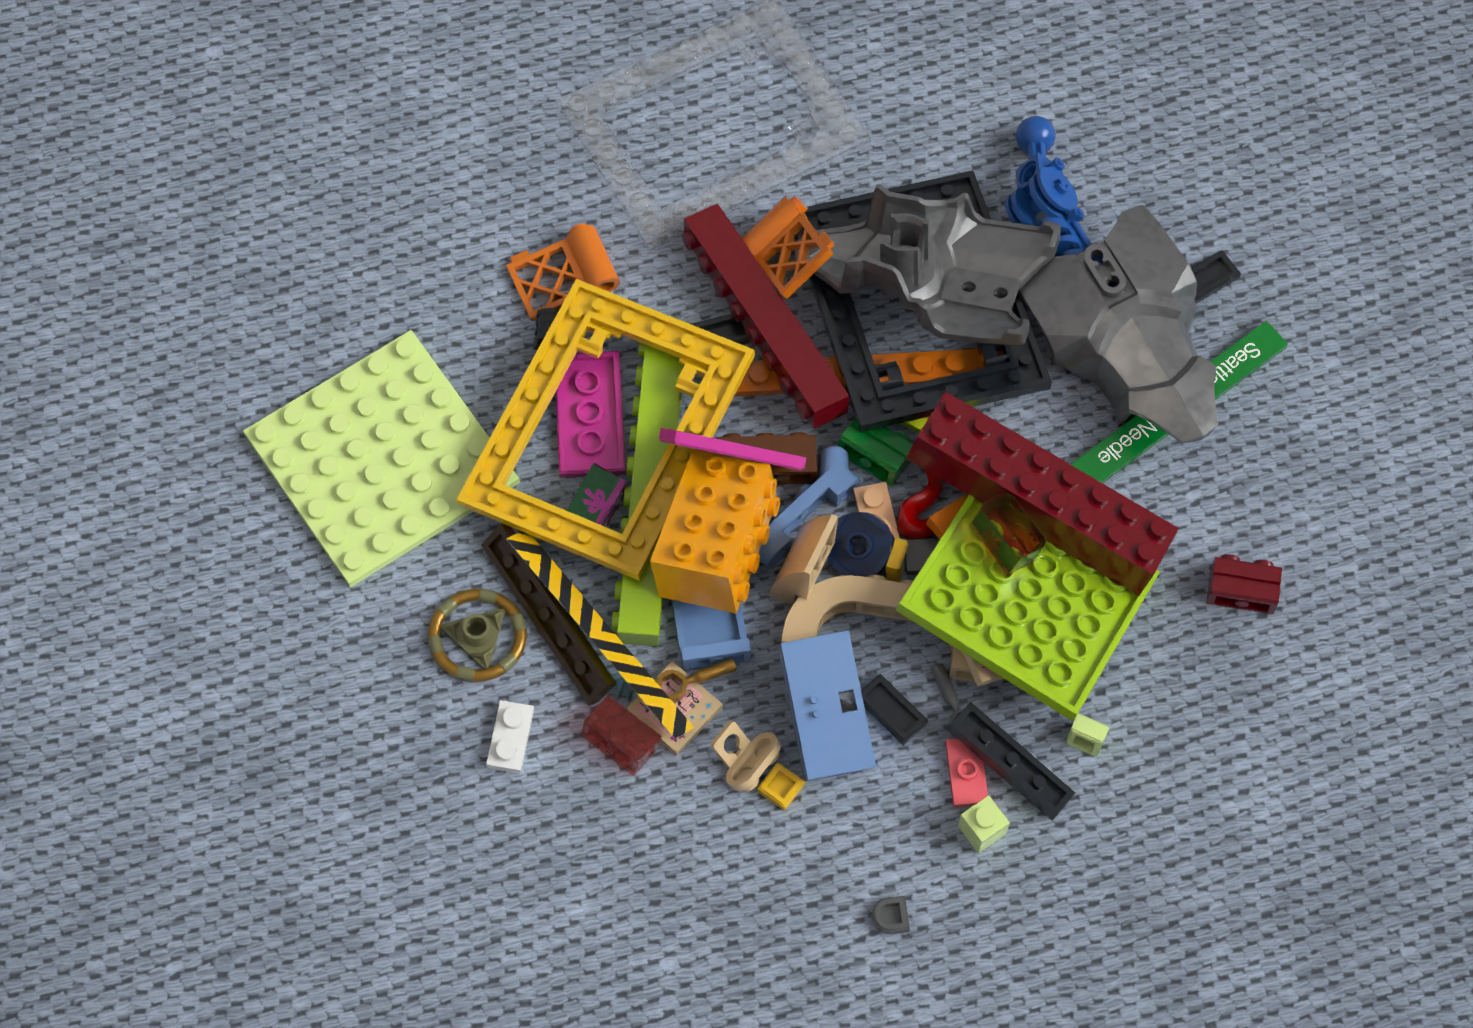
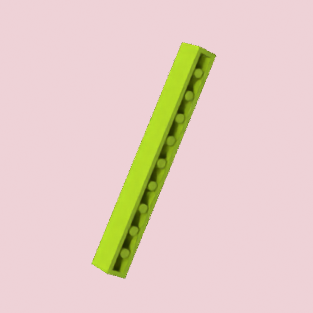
(656, 408)

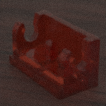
(620, 735)

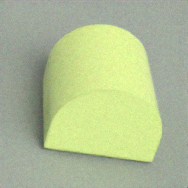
(1087, 734)

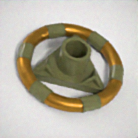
(477, 635)

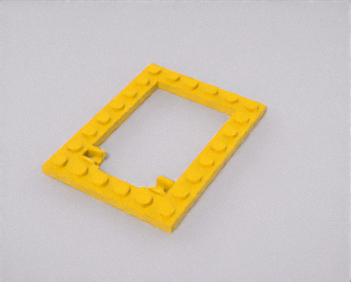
(604, 314)

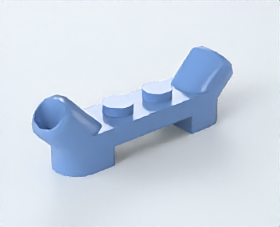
(834, 484)

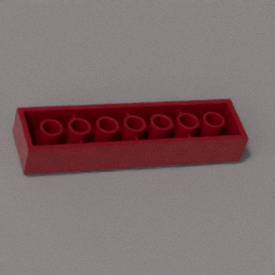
(1060, 499)

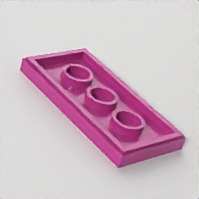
(590, 416)
(732, 449)

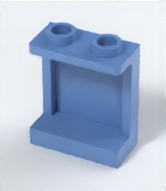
(709, 635)

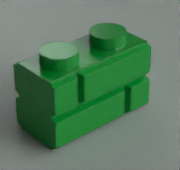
(877, 451)

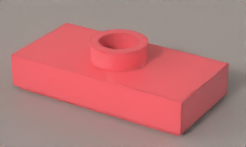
(965, 775)

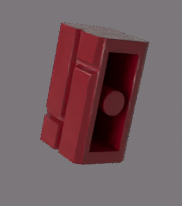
(1244, 584)

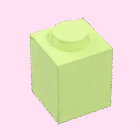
(983, 824)

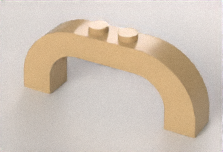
(861, 595)

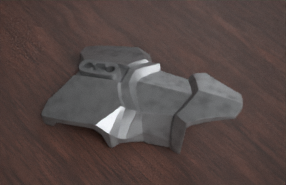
(942, 263)
(1132, 334)

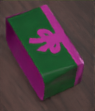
(597, 495)

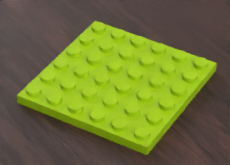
(1037, 627)

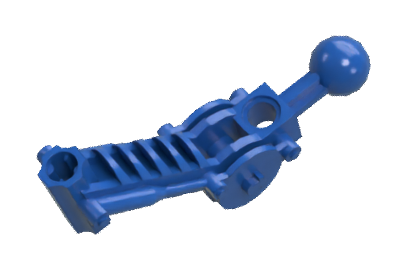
(1044, 190)

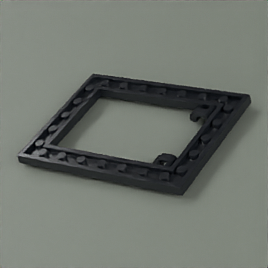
(890, 402)

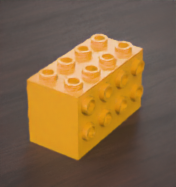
(715, 531)

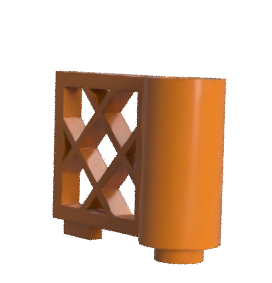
(776, 234)
(585, 257)

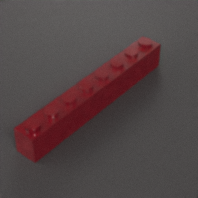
(765, 316)

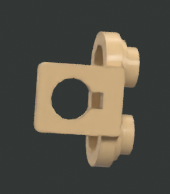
(750, 759)

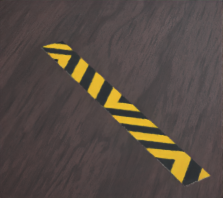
(601, 634)

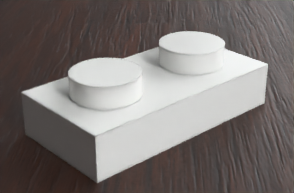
(510, 737)

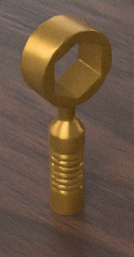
(700, 676)

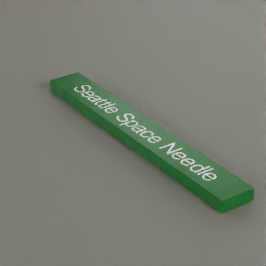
(1140, 435)

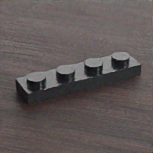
(1011, 761)

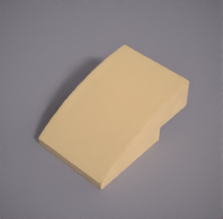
(805, 559)

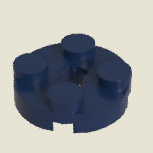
(879, 544)

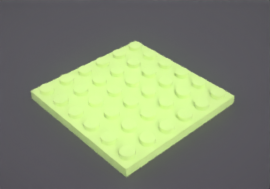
(374, 456)

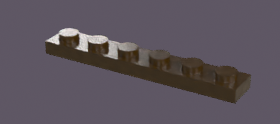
(550, 618)

